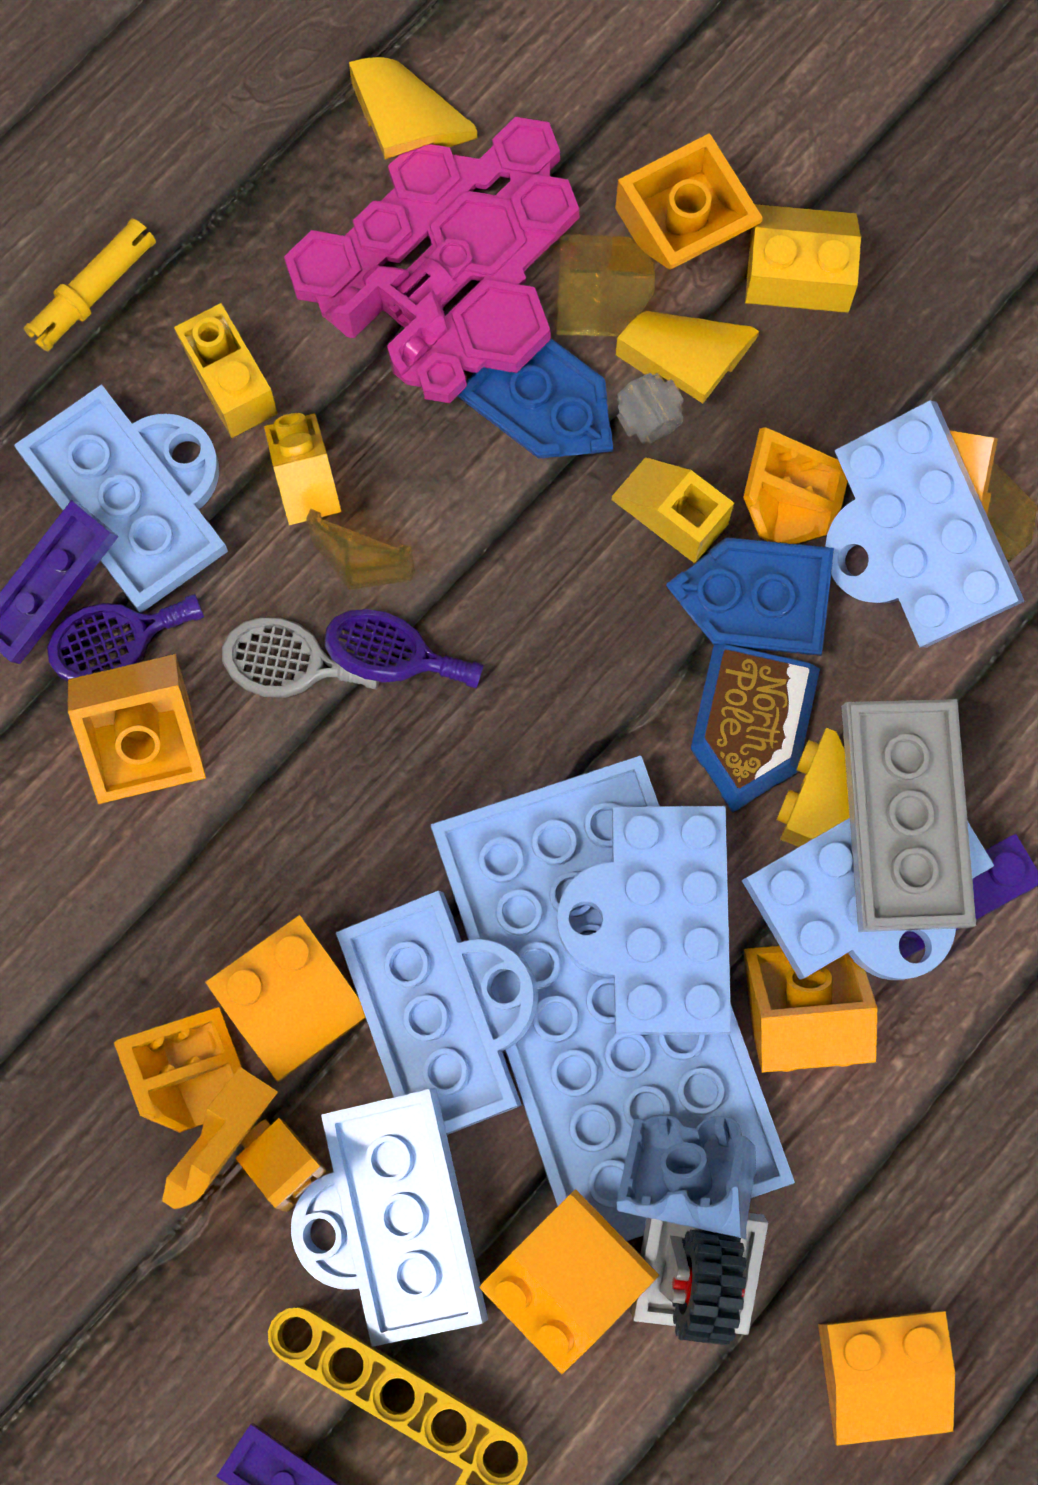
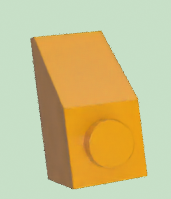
(279, 1163)

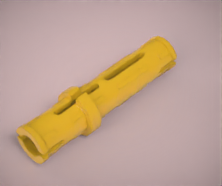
(74, 300)

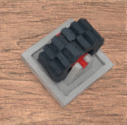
(703, 1279)

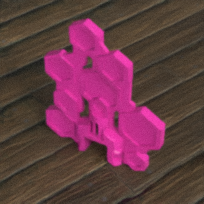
(471, 239)

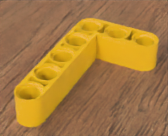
(415, 1422)

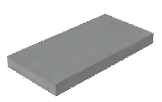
(908, 815)

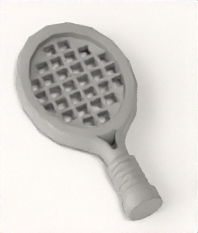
(302, 680)

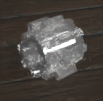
(650, 408)

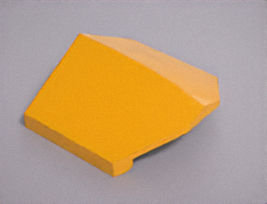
(792, 489)
(179, 1068)

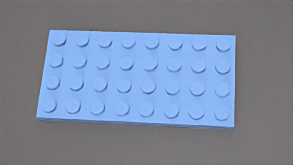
(570, 1067)

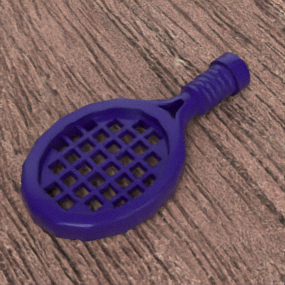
(166, 618)
(420, 661)

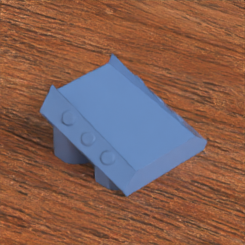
(689, 1174)

